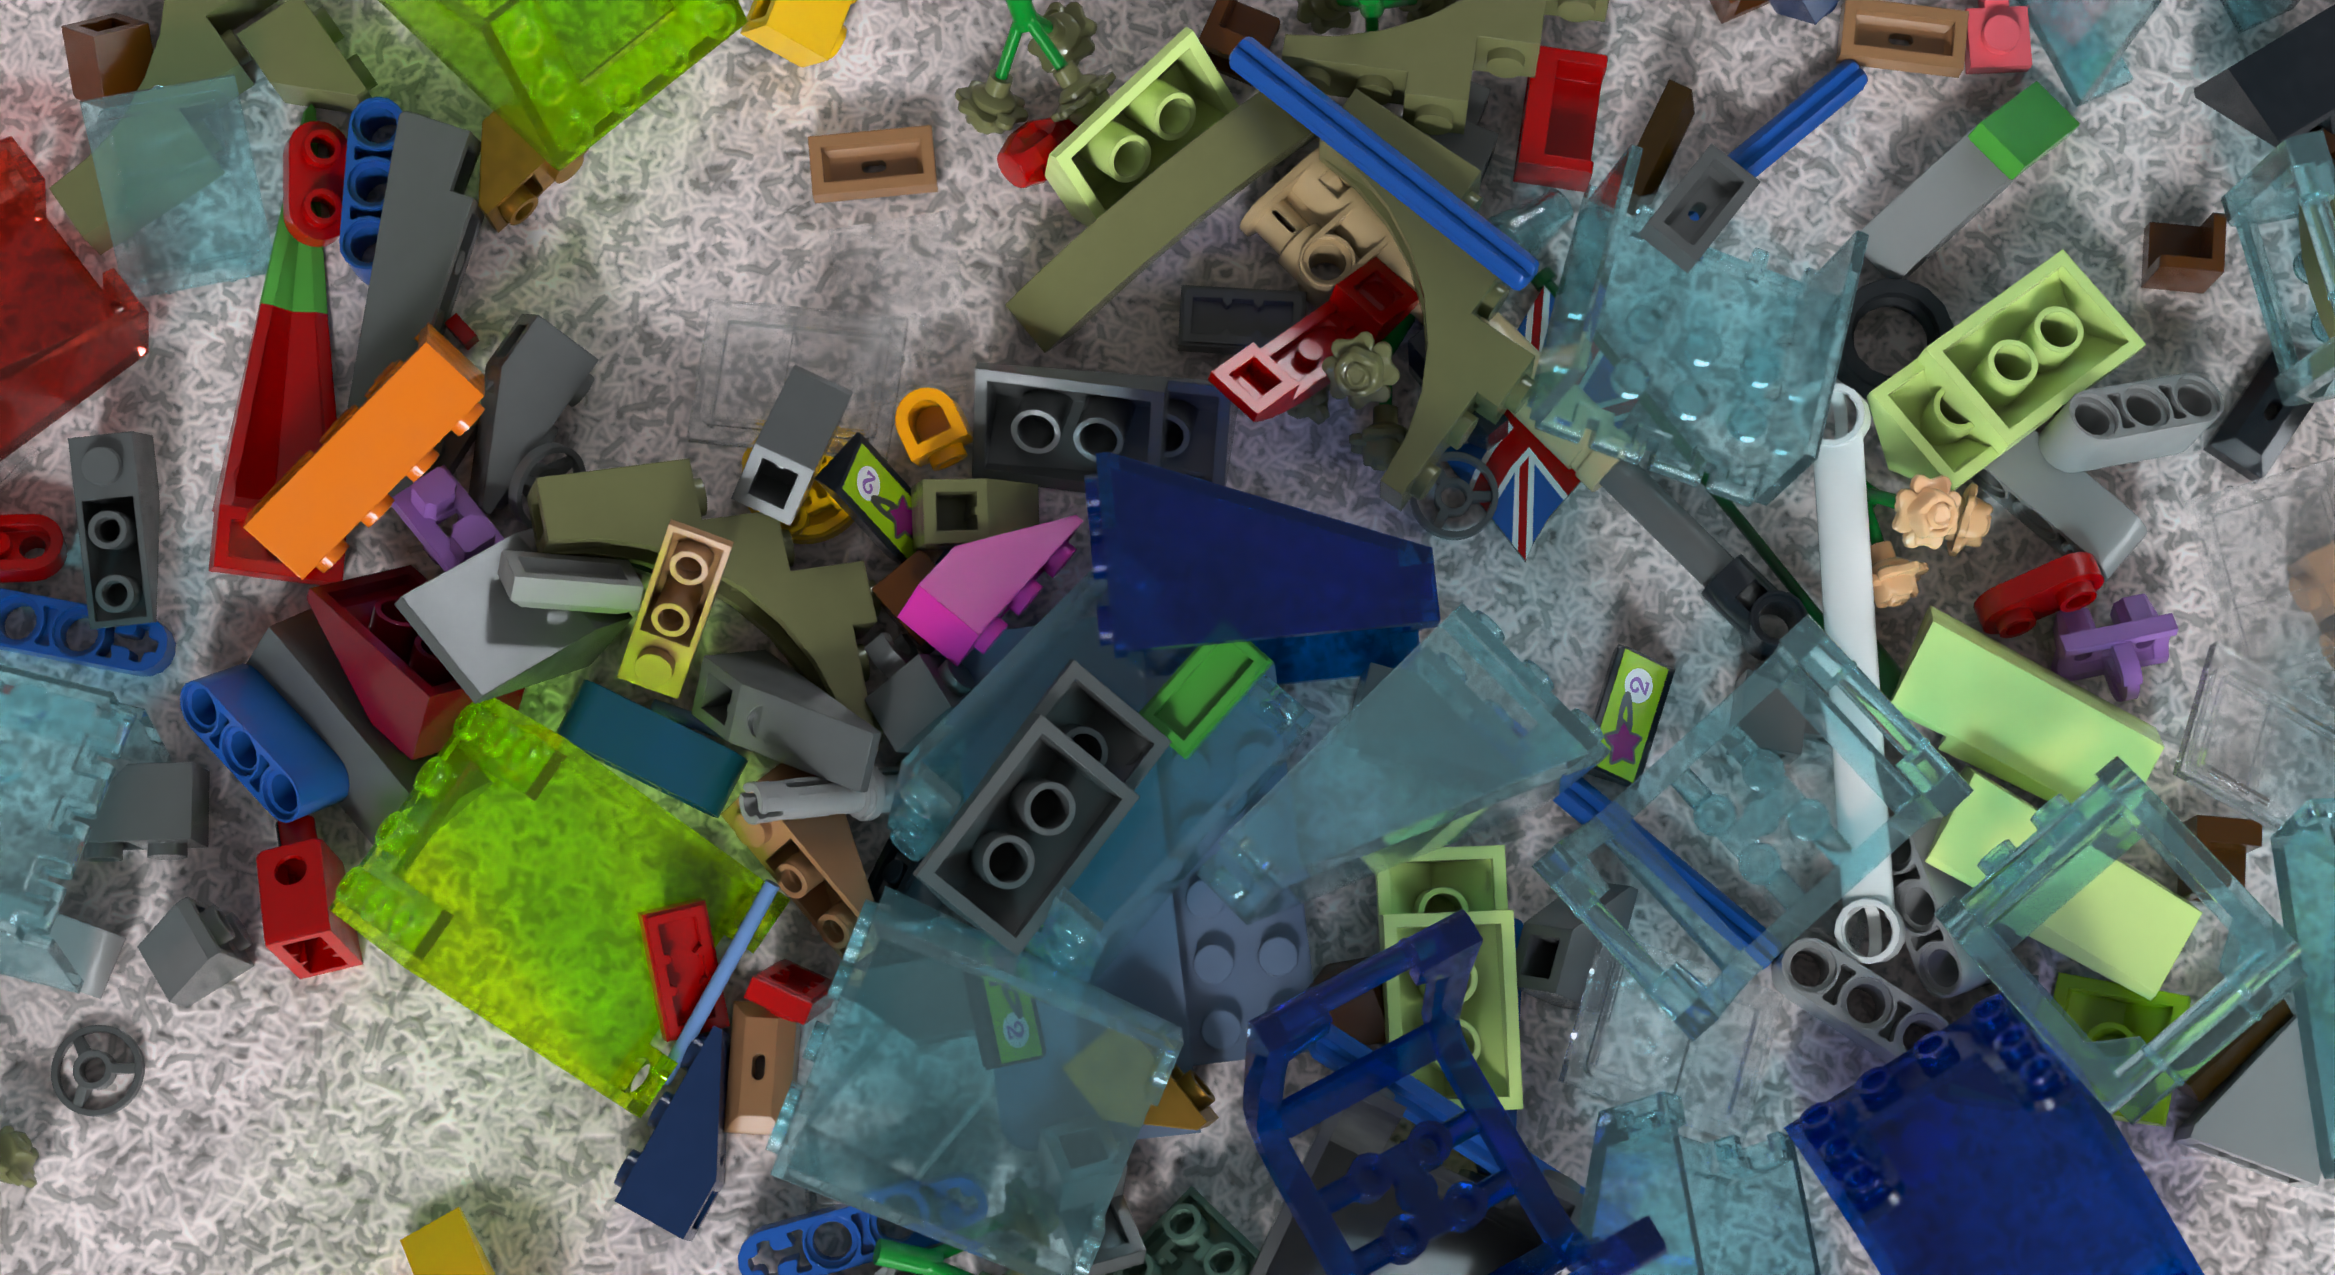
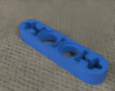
(51, 628)
(861, 1225)

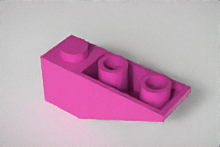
(980, 581)

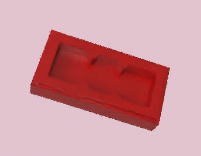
(680, 964)
(790, 991)

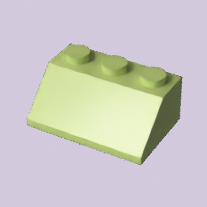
(1139, 128)

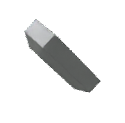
(1713, 190)

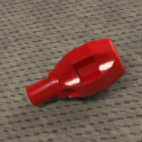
(1027, 150)

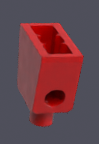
(295, 893)

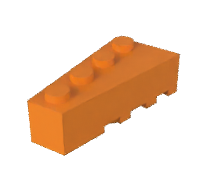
(368, 455)

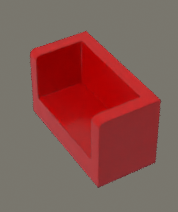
(1560, 119)

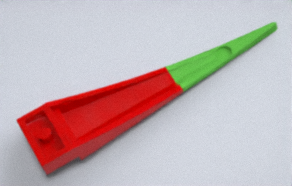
(280, 406)

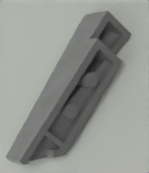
(420, 243)

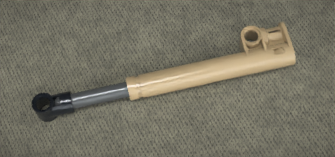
(1323, 219)

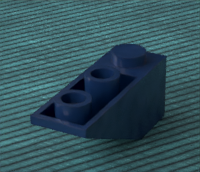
(686, 1155)

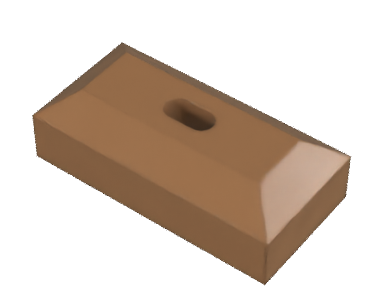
(1934, 36)
(840, 159)
(750, 1102)

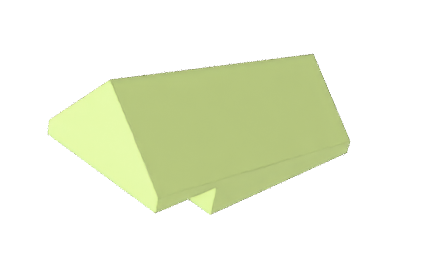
(2000, 374)
(2015, 713)
(1425, 893)
(2114, 925)

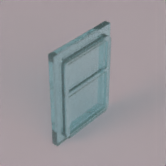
(178, 185)

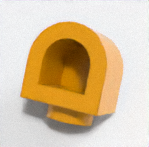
(933, 428)

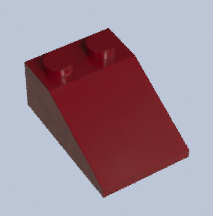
(388, 663)

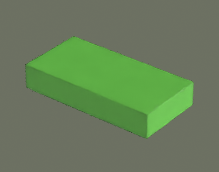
(2023, 130)
(1204, 692)

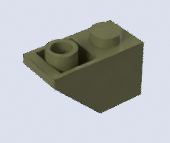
(302, 60)
(969, 510)

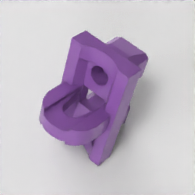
(433, 501)
(2116, 650)

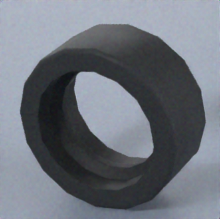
(1889, 293)

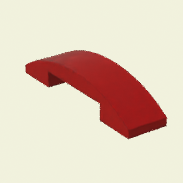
(1290, 366)

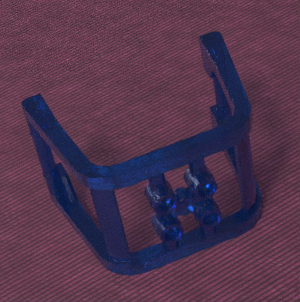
(1442, 960)

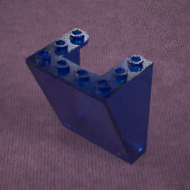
(1232, 567)
(1987, 1162)

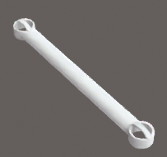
(1852, 626)

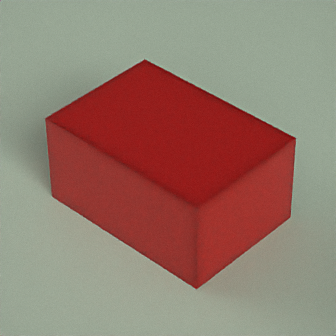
(461, 331)

